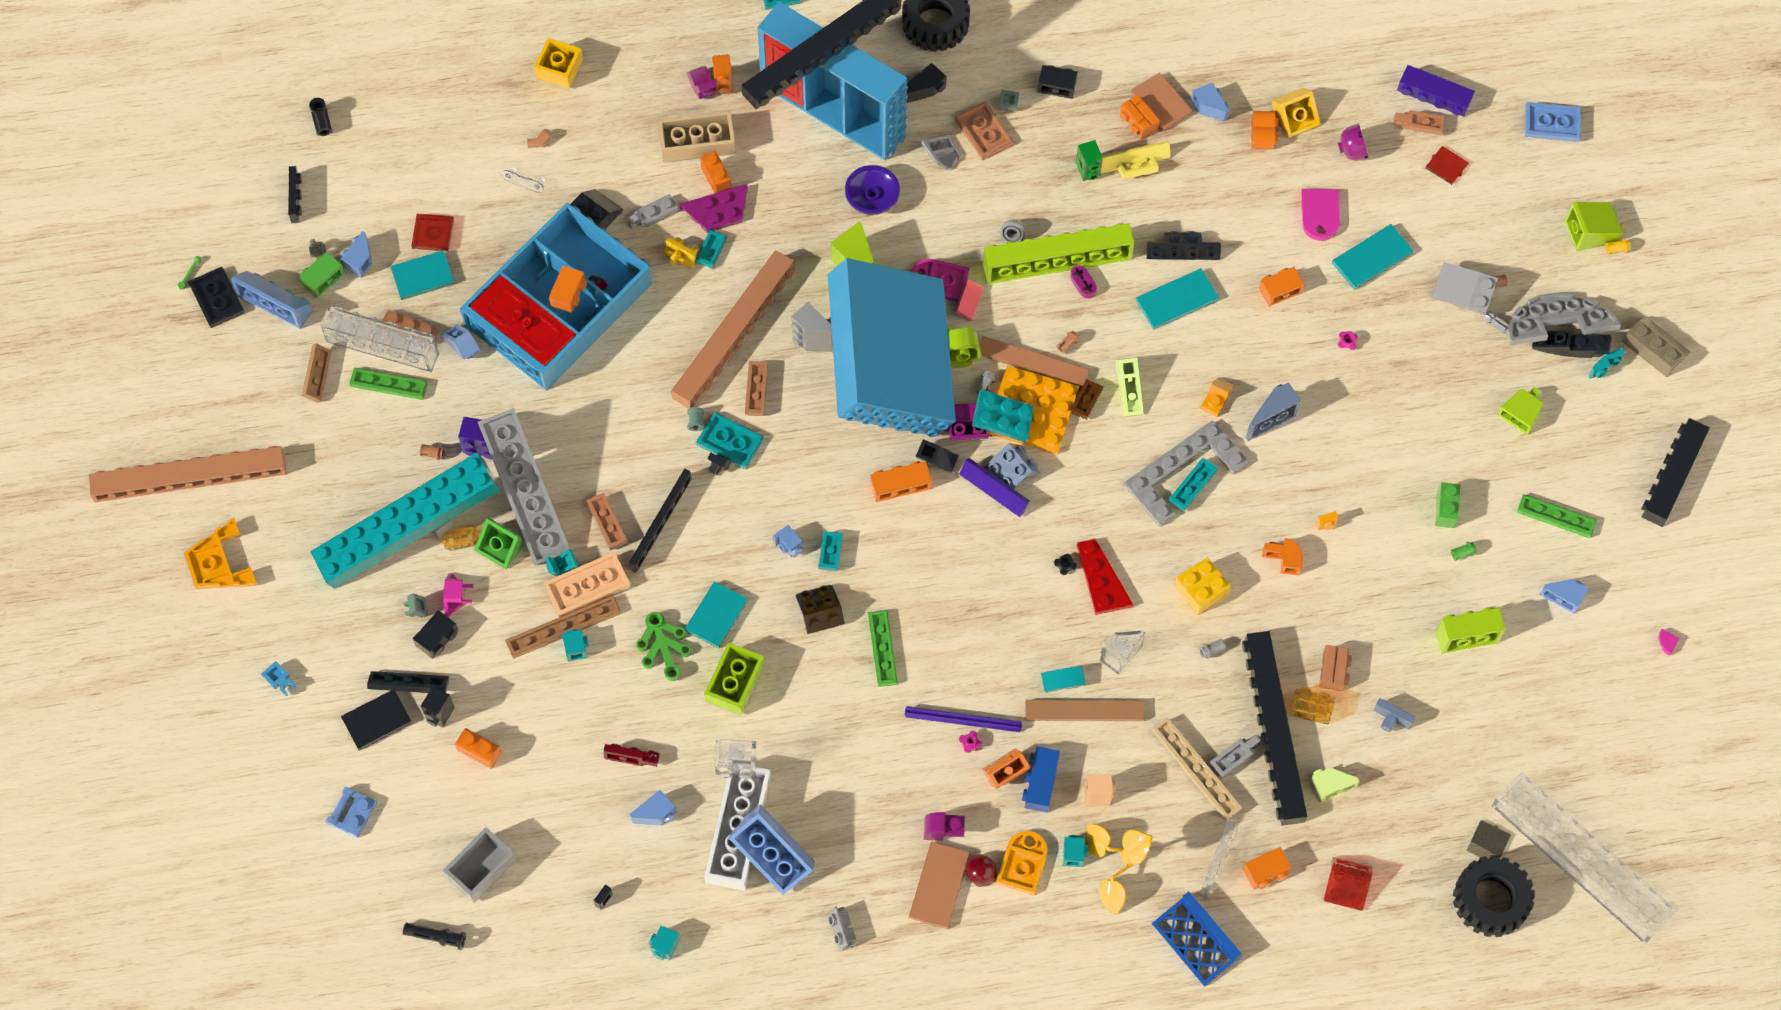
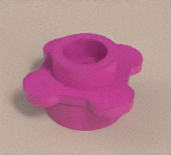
(1352, 337)
(968, 747)

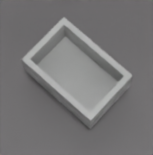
(480, 865)

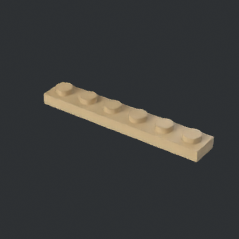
(1196, 769)

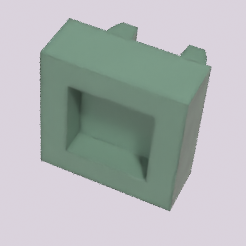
(416, 605)

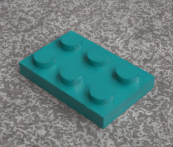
(1003, 415)

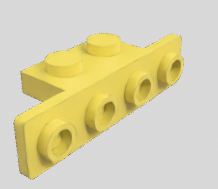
(1136, 161)

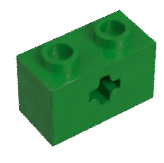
(1089, 160)

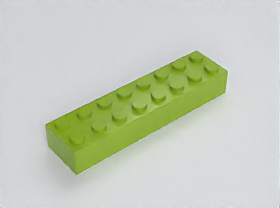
(1058, 253)

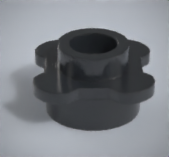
(1066, 558)

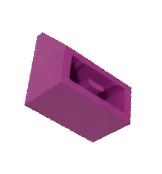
(963, 428)

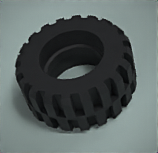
(935, 35)
(1511, 878)

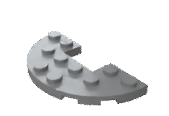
(1558, 308)

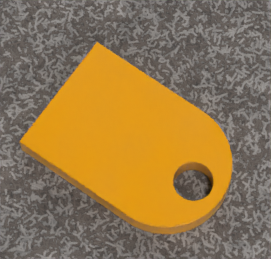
(1023, 864)

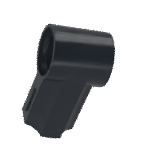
(320, 117)

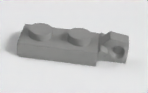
(653, 212)
(1234, 756)

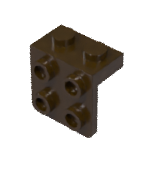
(820, 608)

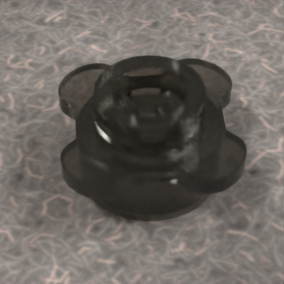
(317, 248)

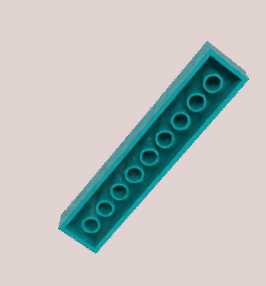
(405, 520)

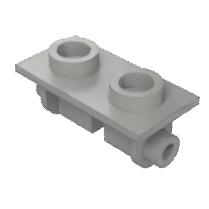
(843, 937)

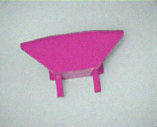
(454, 594)

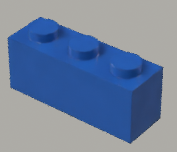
(1041, 779)

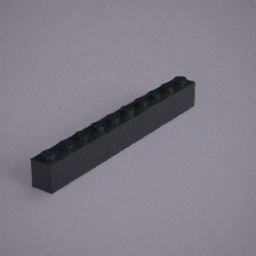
(817, 50)
(1275, 728)

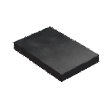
(216, 297)
(376, 719)

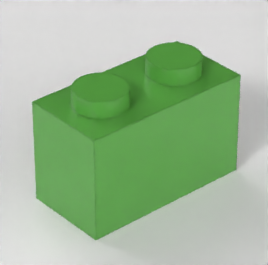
(322, 274)
(1447, 505)

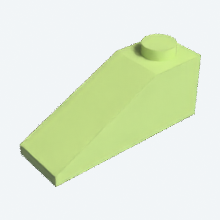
(1129, 385)

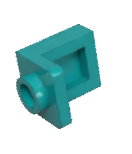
(562, 563)

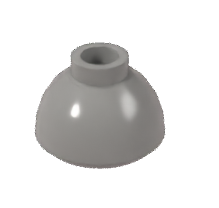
(1012, 231)

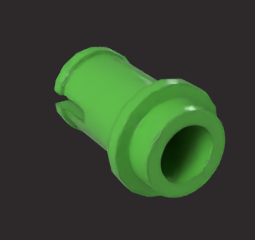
(1463, 551)

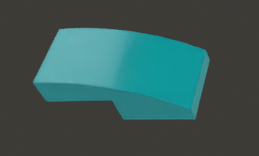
(1603, 365)
(1063, 679)

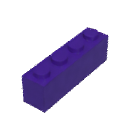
(1435, 90)

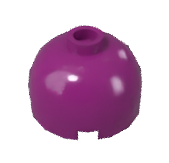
(1353, 143)

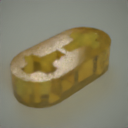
(460, 538)

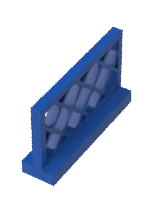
(1212, 930)

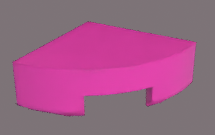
(1667, 641)

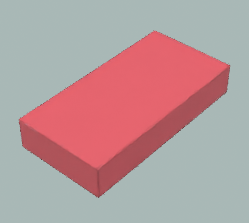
(968, 299)

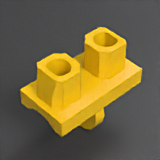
(679, 253)

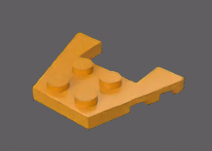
(209, 563)

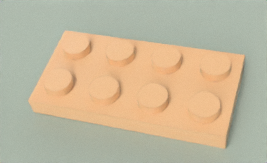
(587, 584)

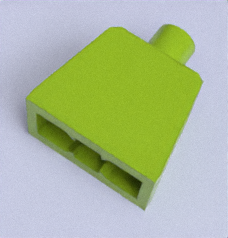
(1522, 409)

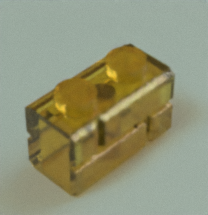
(1312, 705)

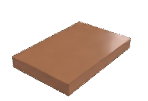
(1162, 100)
(984, 130)

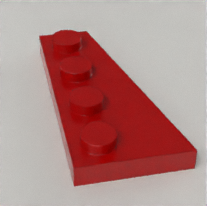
(1102, 582)

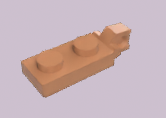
(1420, 122)

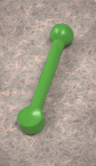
(181, 285)

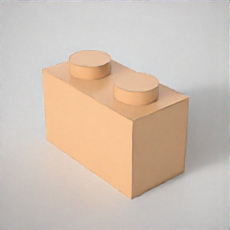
(1099, 790)

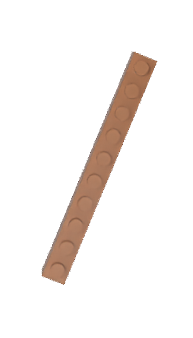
(733, 329)
(187, 474)

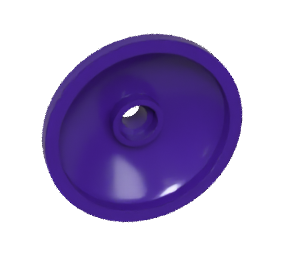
(872, 181)

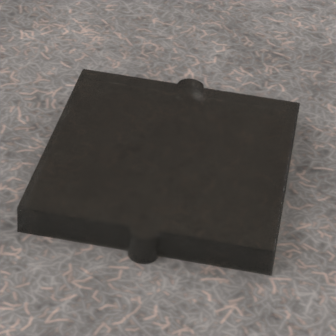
(1488, 841)

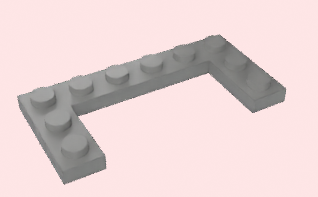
(1206, 437)

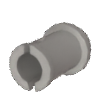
(986, 381)
(1212, 648)

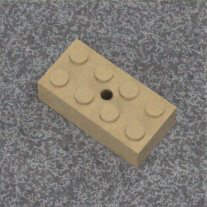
(696, 136)

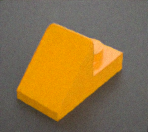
(1217, 396)

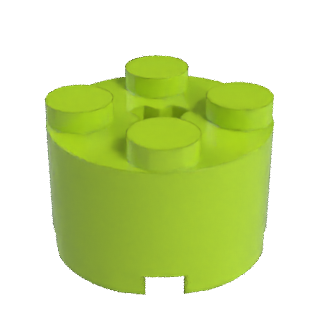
(963, 346)

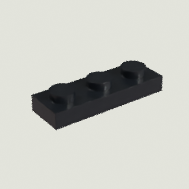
(294, 195)

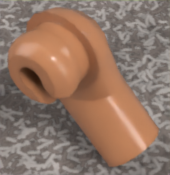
(541, 141)

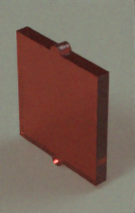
(1446, 165)

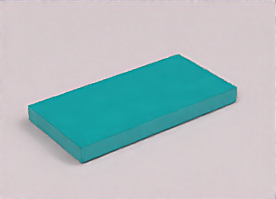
(1372, 256)
(1177, 298)

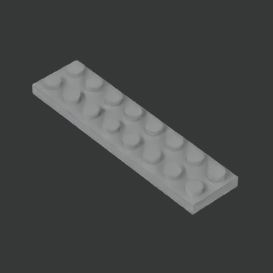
(524, 486)

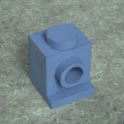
(788, 541)

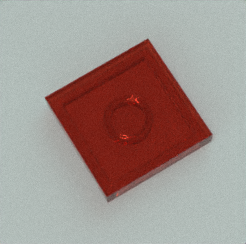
(432, 232)

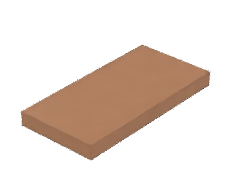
(939, 885)

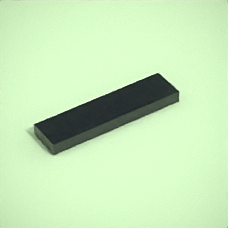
(406, 682)

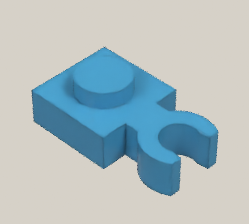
(277, 676)

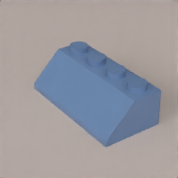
(272, 298)
(772, 850)

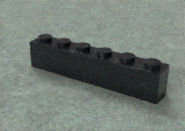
(1675, 472)

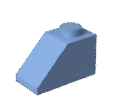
(461, 342)
(1565, 593)
(654, 811)

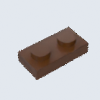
(1086, 399)

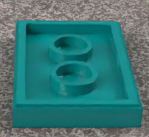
(422, 275)
(729, 440)
(716, 614)

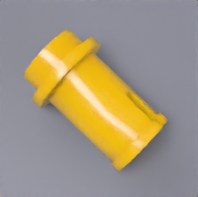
(1618, 246)

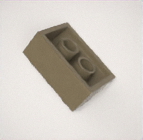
(1655, 346)

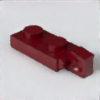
(630, 755)

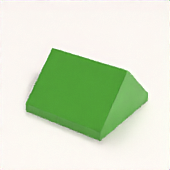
(498, 543)

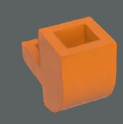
(1288, 552)

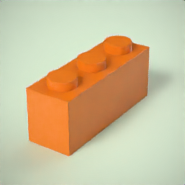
(900, 481)

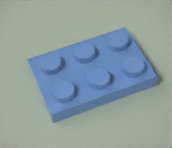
(1552, 121)

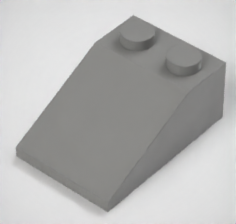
(1464, 288)

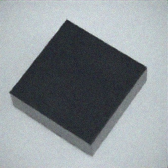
(603, 897)

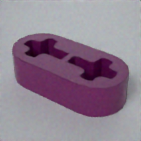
(1080, 283)

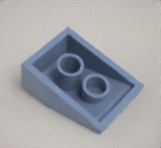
(1277, 409)

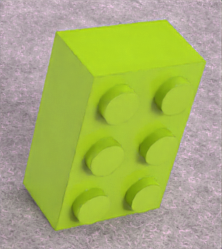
(1470, 630)
(734, 678)

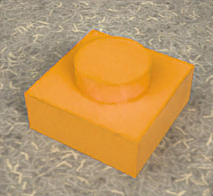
(1327, 521)

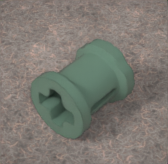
(695, 419)

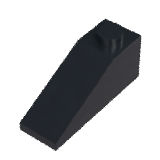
(926, 84)

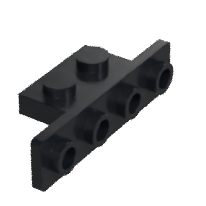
(1183, 247)

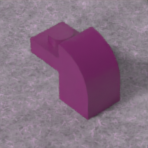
(701, 82)
(940, 825)

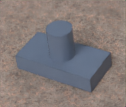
(1392, 715)

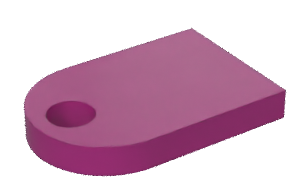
(1320, 210)
(952, 275)

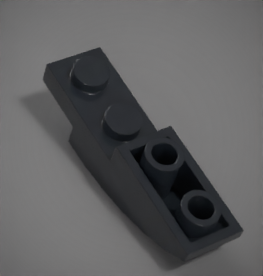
(1574, 345)

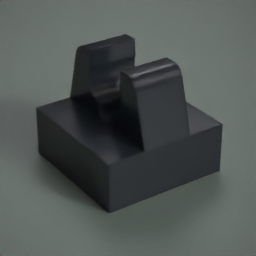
(717, 463)

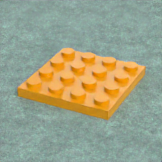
(1051, 404)

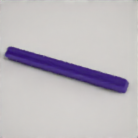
(963, 719)

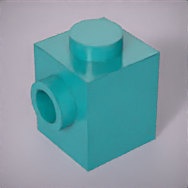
(575, 645)
(1074, 851)
(664, 943)

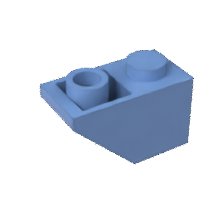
(1209, 102)
(357, 256)

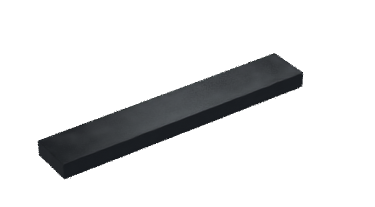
(660, 520)

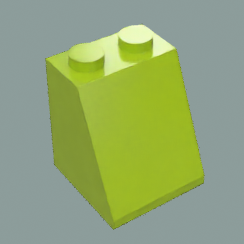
(1592, 224)
(851, 245)

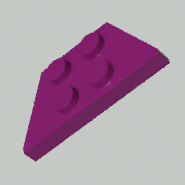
(718, 209)

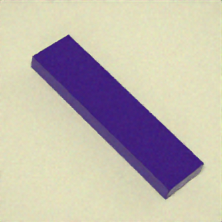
(994, 487)

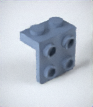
(1012, 465)

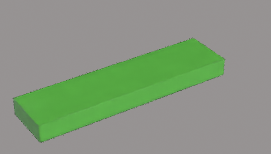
(388, 383)
(1556, 516)
(882, 648)

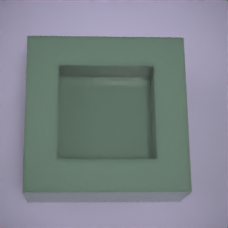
(1008, 100)

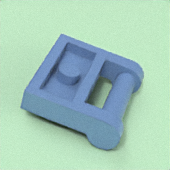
(357, 815)

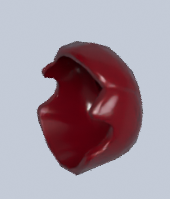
(981, 870)

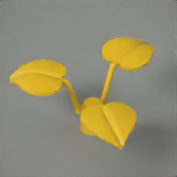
(1135, 849)

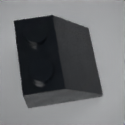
(597, 207)

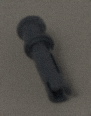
(443, 936)

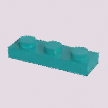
(1193, 484)

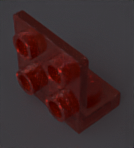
(1348, 884)

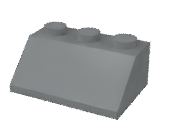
(811, 330)

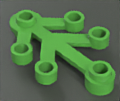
(662, 643)

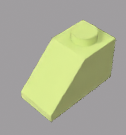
(1332, 783)

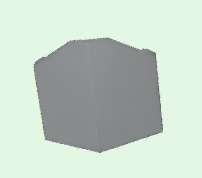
(942, 151)

